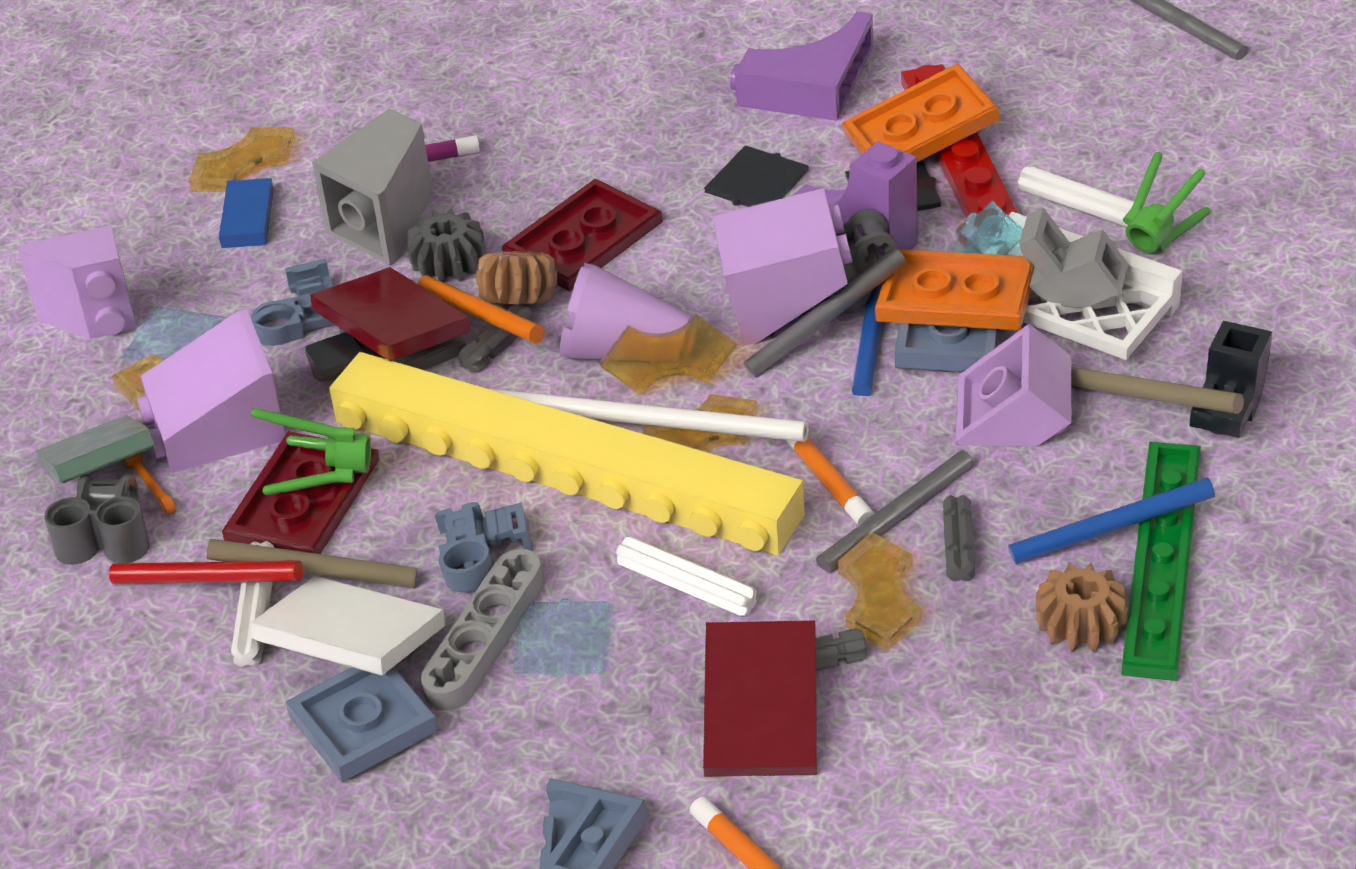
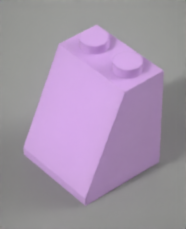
(781, 260)
(207, 394)

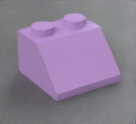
(79, 283)
(1015, 393)

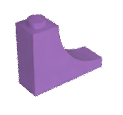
(806, 78)
(883, 182)

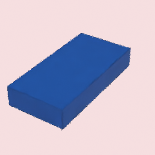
(246, 213)

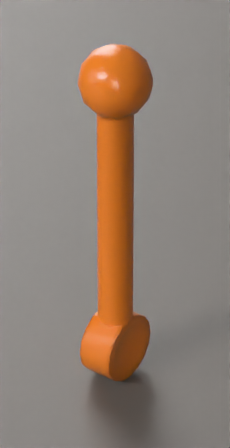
(164, 500)

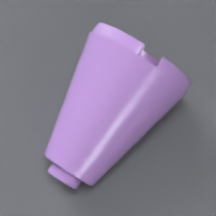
(605, 306)

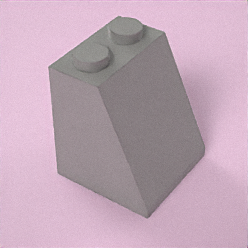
(375, 185)

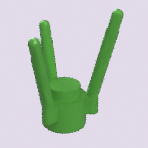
(1152, 226)
(344, 450)

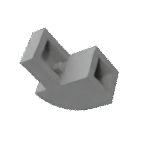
(1074, 271)

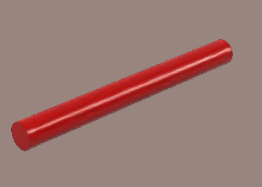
(206, 572)

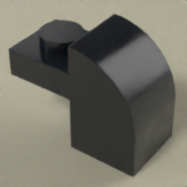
(1237, 365)

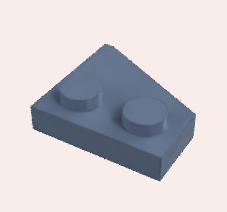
(588, 826)

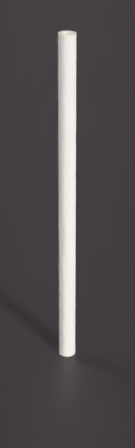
(672, 417)

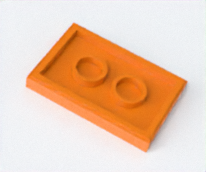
(925, 115)
(957, 290)

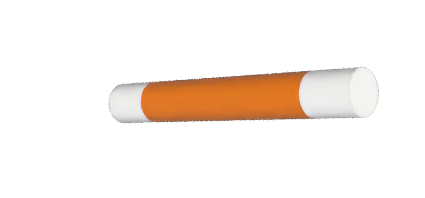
(832, 480)
(730, 835)

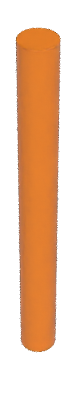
(484, 310)

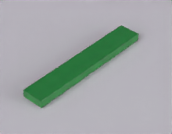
(1161, 569)

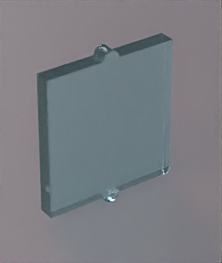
(168, 332)
(562, 638)

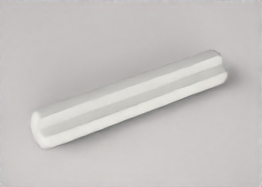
(1074, 194)
(686, 576)
(253, 601)

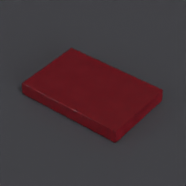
(587, 228)
(390, 313)
(298, 518)
(760, 699)

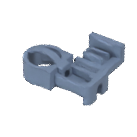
(304, 280)
(469, 538)

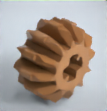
(516, 277)
(1081, 606)

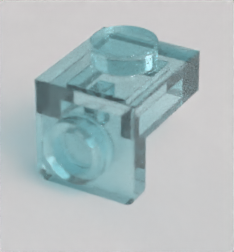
(988, 232)

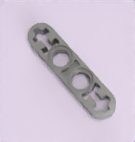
(476, 626)

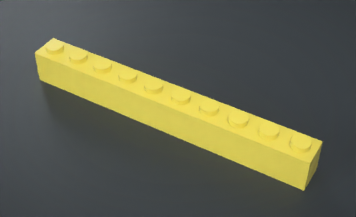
(570, 453)

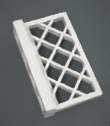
(1145, 284)

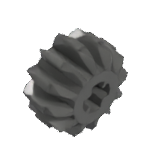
(446, 245)

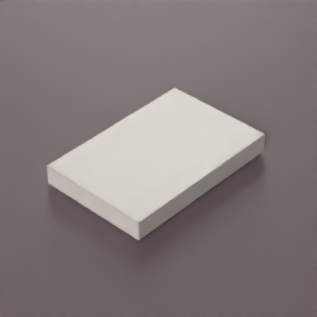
(347, 625)

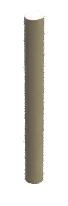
(1157, 390)
(316, 563)

